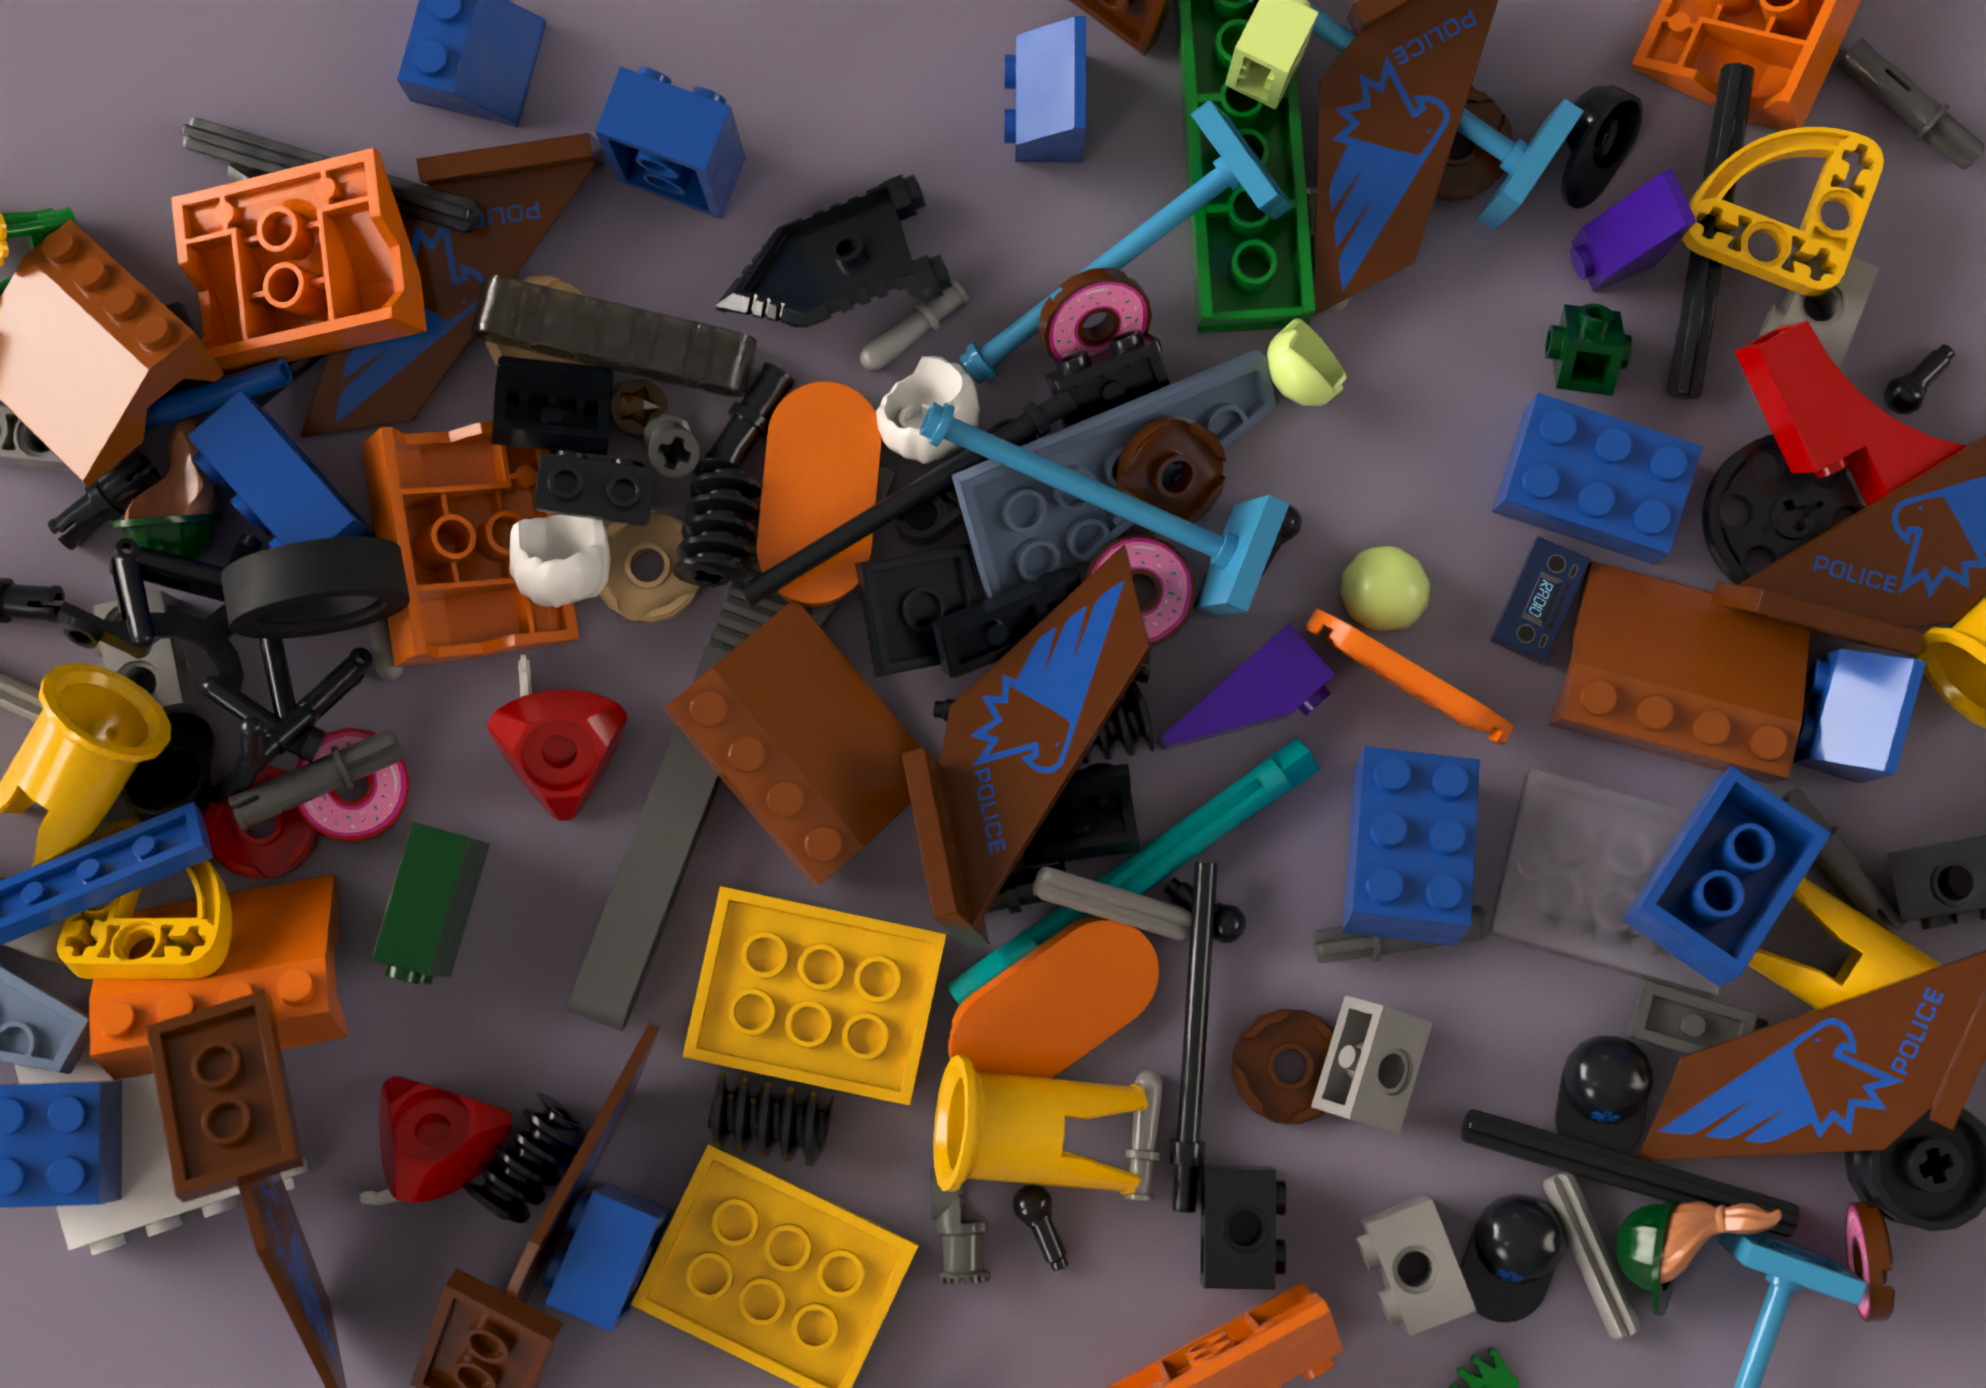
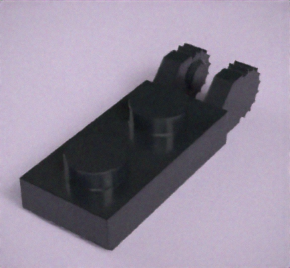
(995, 625)

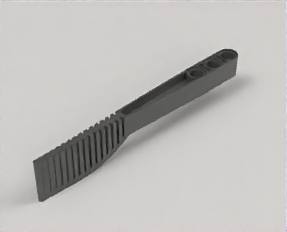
(669, 828)

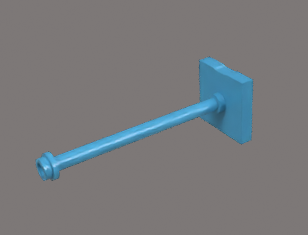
(1519, 159)
(1234, 168)
(1236, 555)
(1787, 1270)

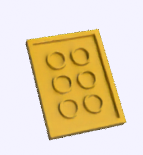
(814, 995)
(774, 1273)

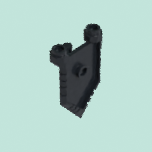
(838, 260)

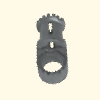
(959, 1237)

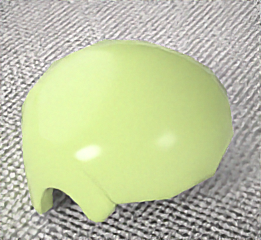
(1304, 366)
(1385, 589)

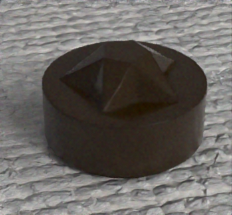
(635, 405)

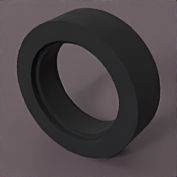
(315, 587)

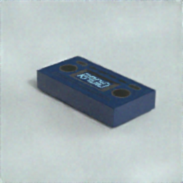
(1540, 600)

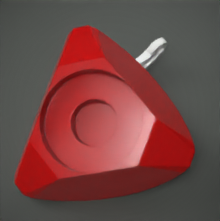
(557, 742)
(432, 1140)

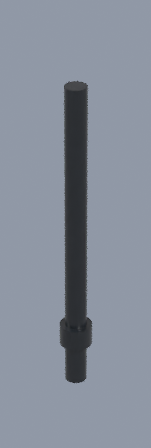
(1187, 1150)

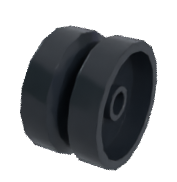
(1940, 1194)

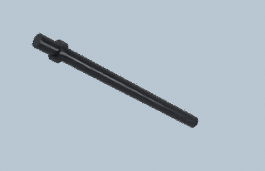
(1033, 421)

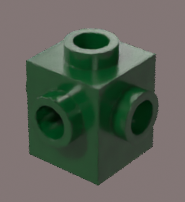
(1588, 348)

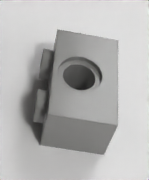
(1840, 304)
(1372, 1064)
(1441, 1290)

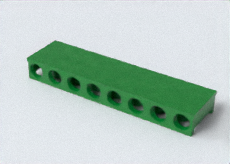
(1244, 263)

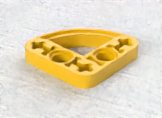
(1813, 236)
(119, 932)

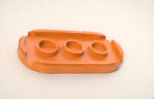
(815, 478)
(1410, 677)
(1057, 1000)

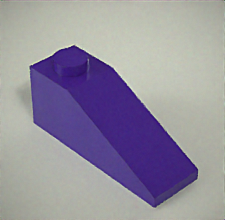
(1632, 233)
(1262, 690)

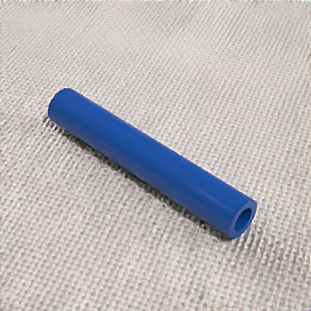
(213, 395)

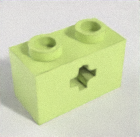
(1271, 49)

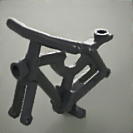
(261, 731)

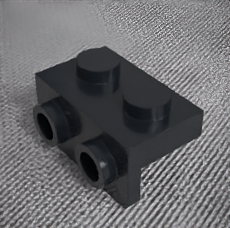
(1109, 377)
(552, 405)
(594, 488)
(1088, 819)

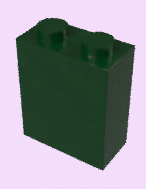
(429, 904)

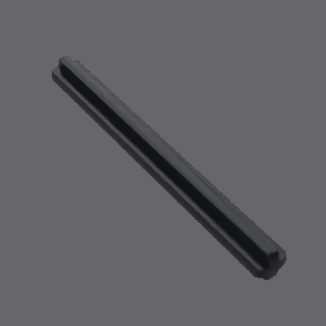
(273, 156)
(1704, 273)
(1614, 1167)

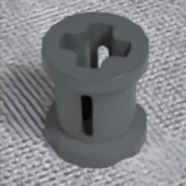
(680, 459)

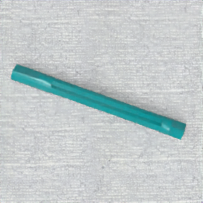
(1162, 856)

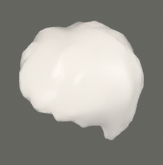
(909, 400)
(559, 559)

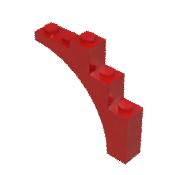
(1826, 421)

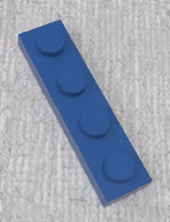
(102, 871)

